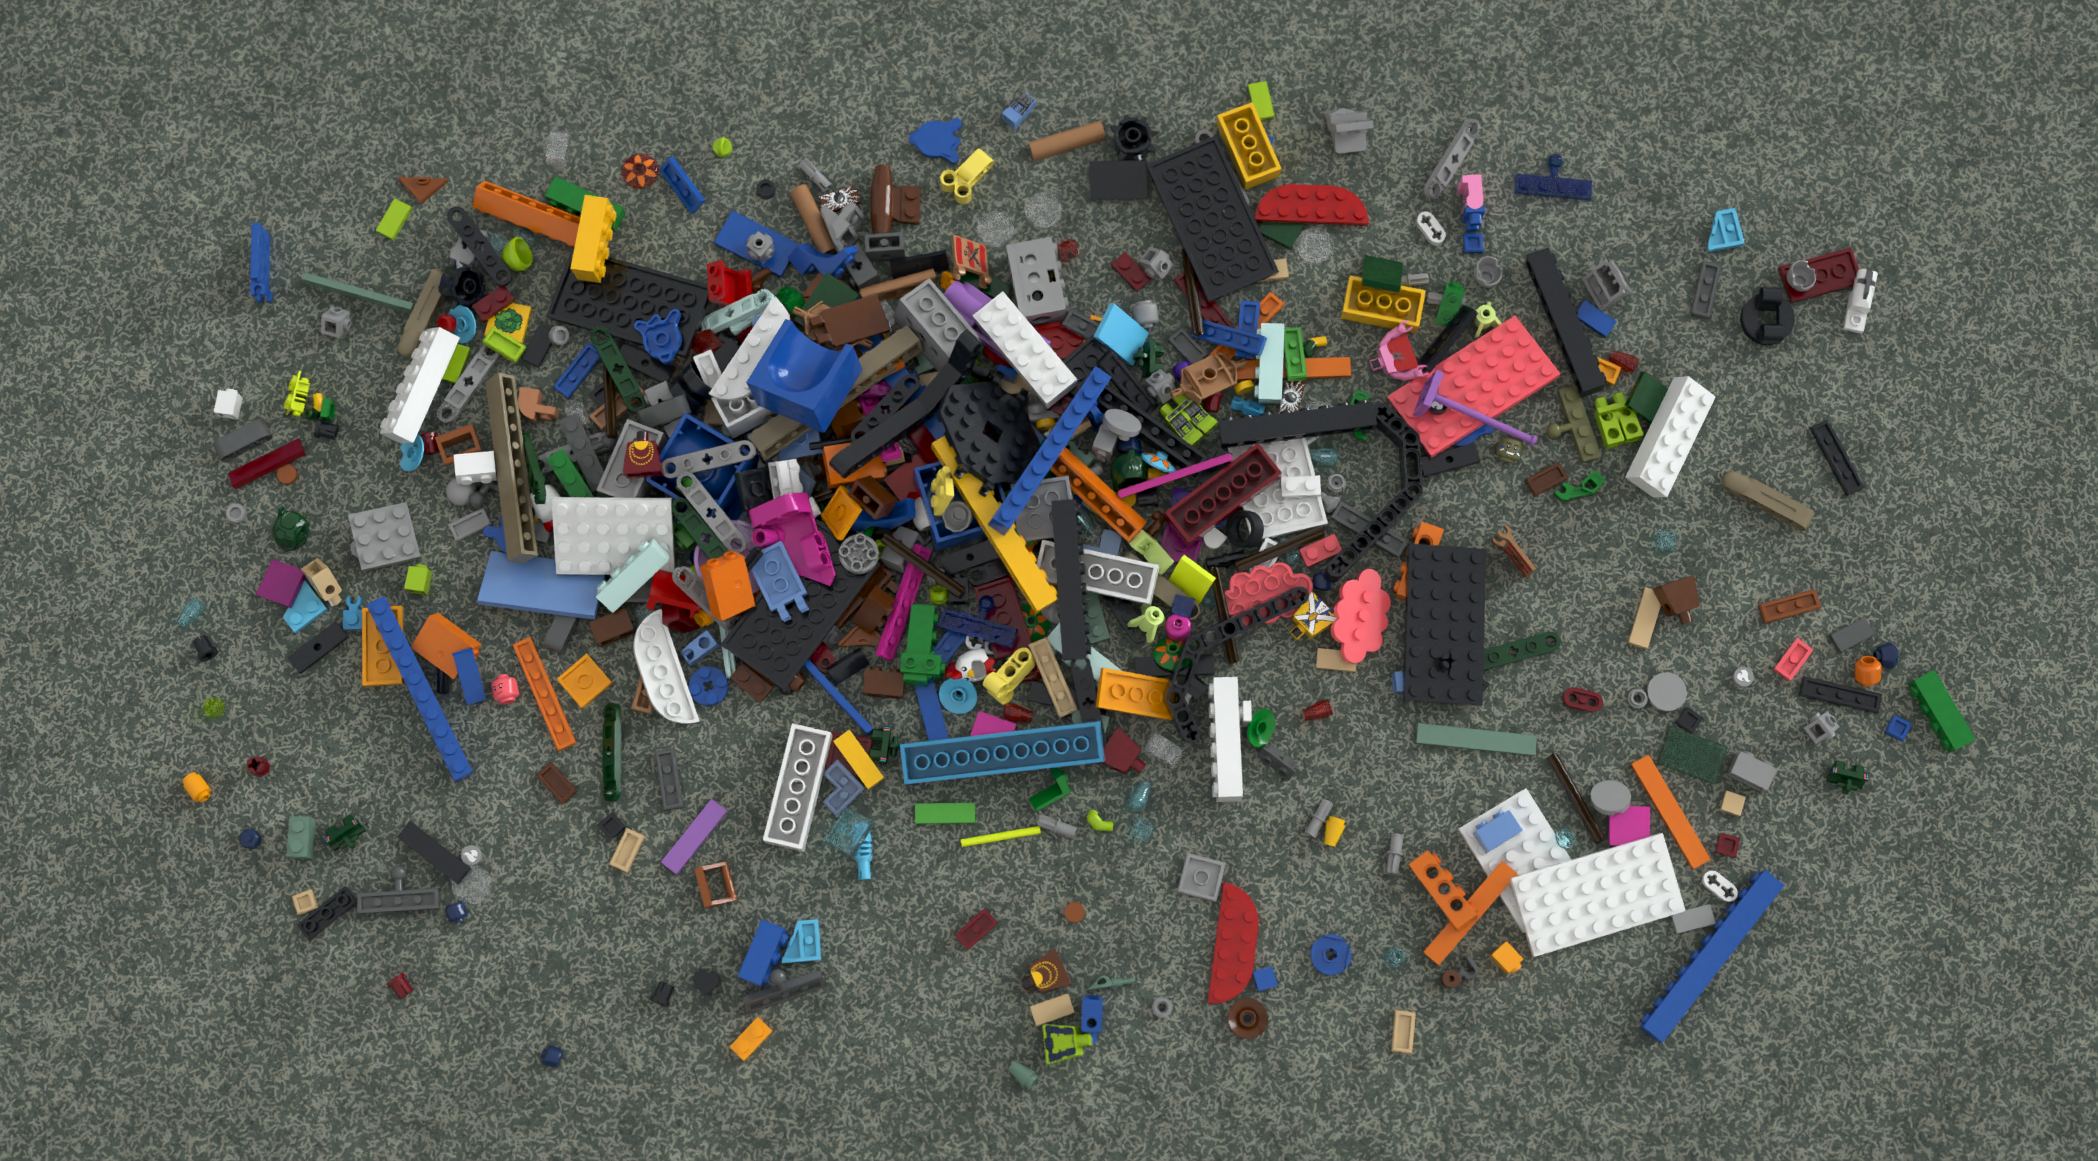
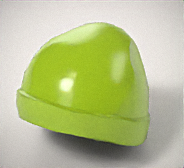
(517, 254)

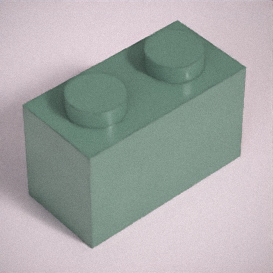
(301, 837)

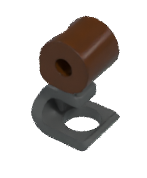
(814, 470)
(1453, 978)

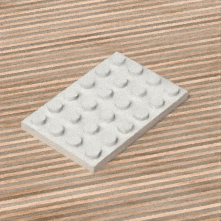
(1280, 514)
(601, 533)
(1524, 852)

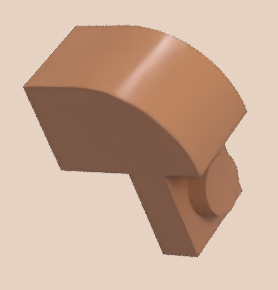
(530, 406)

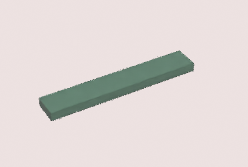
(358, 293)
(1476, 739)

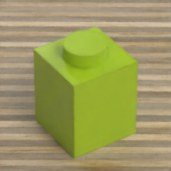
(418, 579)

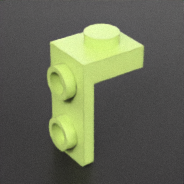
(1151, 550)

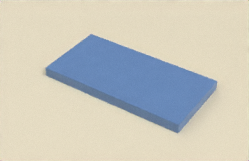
(538, 588)

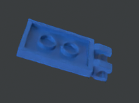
(260, 263)

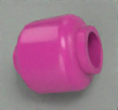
(1175, 632)

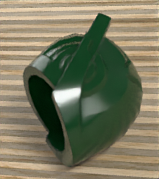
(1128, 470)
(290, 530)

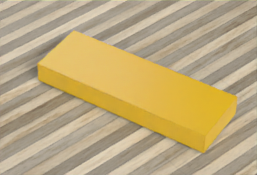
(858, 759)

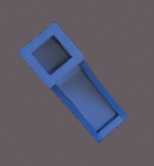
(808, 260)
(900, 514)

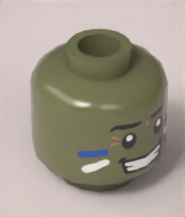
(1509, 449)

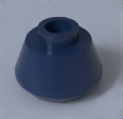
(1132, 443)
(1887, 655)

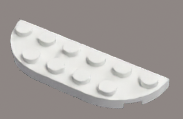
(733, 380)
(662, 671)

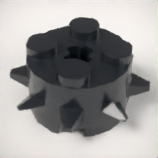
(1132, 128)
(462, 285)

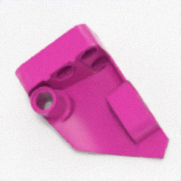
(793, 523)

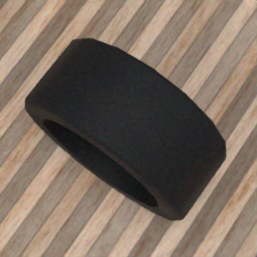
(1232, 529)

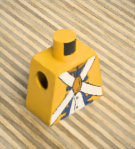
(1312, 618)

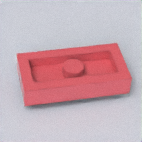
(1320, 550)
(1793, 659)

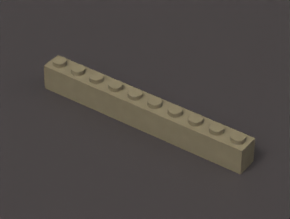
(782, 431)
(511, 468)

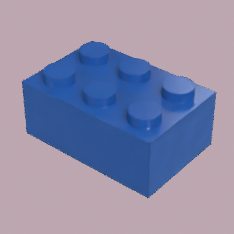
(763, 953)

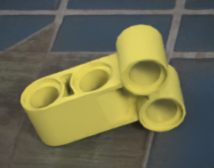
(966, 175)
(1002, 686)

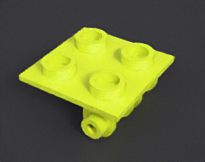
(292, 402)

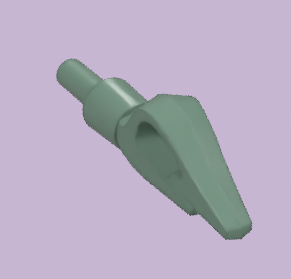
(1118, 982)

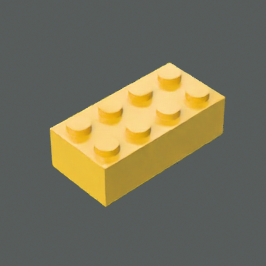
(1248, 146)
(593, 239)
(1382, 306)

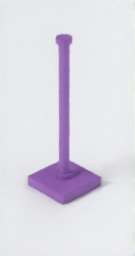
(1429, 394)

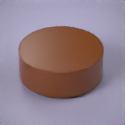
(287, 474)
(1074, 912)

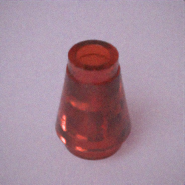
(1626, 361)
(1319, 710)
(1017, 713)

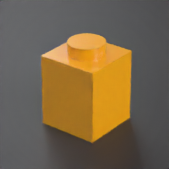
(1506, 958)

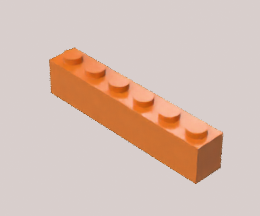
(526, 212)
(1098, 495)

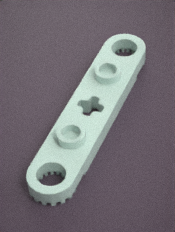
(742, 310)

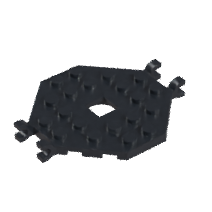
(964, 416)

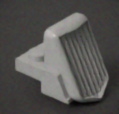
(1348, 130)
(843, 227)
(1607, 284)

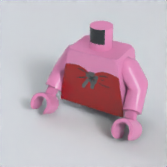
(1397, 356)

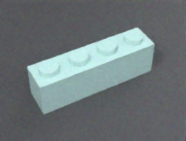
(1271, 364)
(632, 575)
(1097, 660)

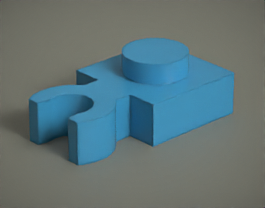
(1248, 407)
(353, 617)

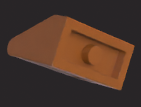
(455, 437)
(704, 886)

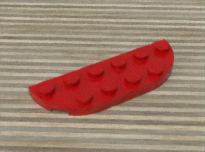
(1312, 206)
(1062, 342)
(1233, 945)

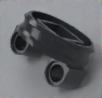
(1767, 300)

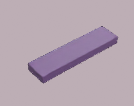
(694, 836)

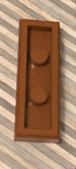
(1789, 606)

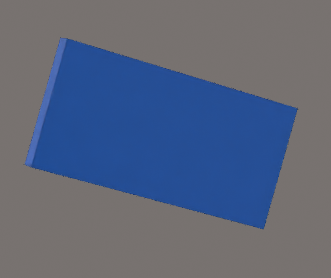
(738, 230)

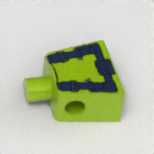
(1064, 1042)

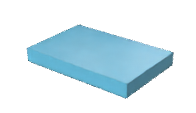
(1121, 334)

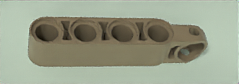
(422, 314)
(1768, 499)
(1166, 591)

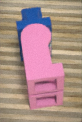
(1472, 207)

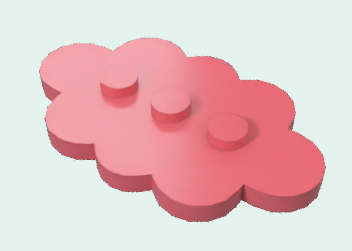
(1262, 584)
(1360, 616)

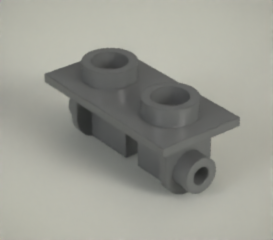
(1271, 757)

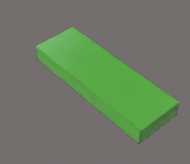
(1294, 355)
(944, 813)

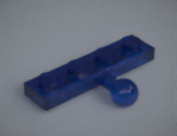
(1553, 185)
(977, 626)

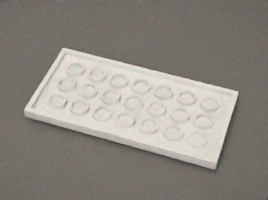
(1597, 894)

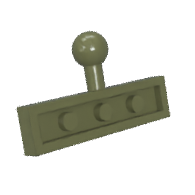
(1577, 424)

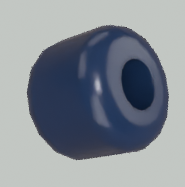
(1320, 583)
(250, 839)
(456, 912)
(551, 1056)

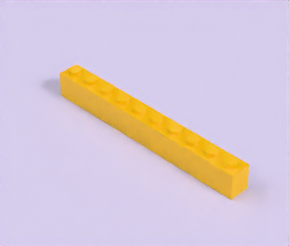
(1009, 547)

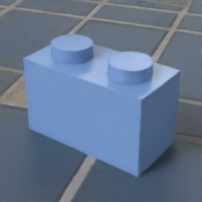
(1497, 831)

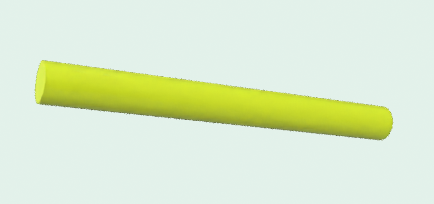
(1000, 836)

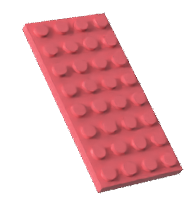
(1483, 376)

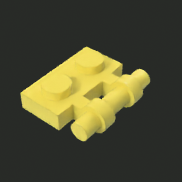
(943, 490)

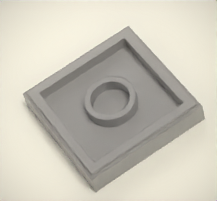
(1201, 877)

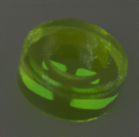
(213, 707)

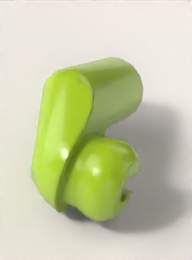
(1097, 823)

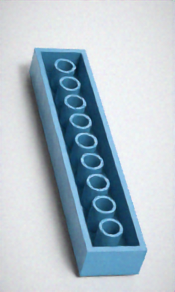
(1002, 752)

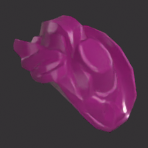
(880, 390)

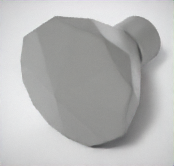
(1330, 502)

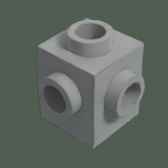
(761, 252)
(1156, 263)
(335, 322)
(1160, 385)
(1821, 727)

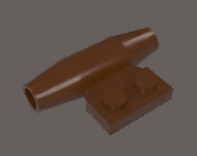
(890, 203)
(758, 685)

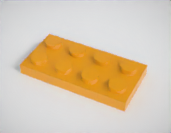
(377, 662)
(1132, 694)

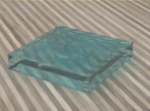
(849, 832)

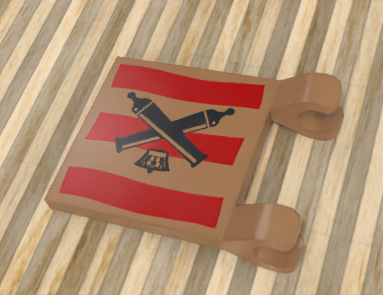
(970, 257)
(1514, 552)

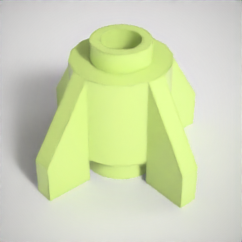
(1485, 318)
(1149, 621)

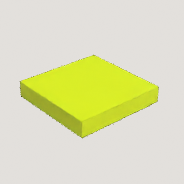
(1191, 579)

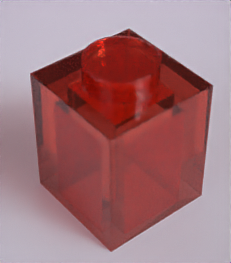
(706, 341)

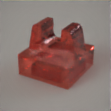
(1066, 247)

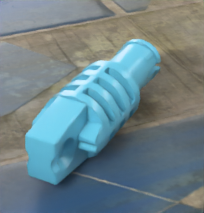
(864, 858)

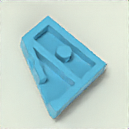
(1725, 231)
(305, 608)
(804, 943)

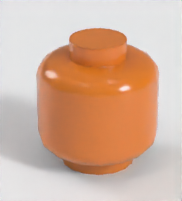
(1868, 671)

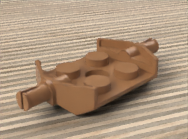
(812, 334)
(1198, 387)

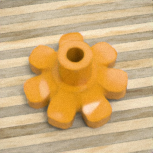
(946, 280)

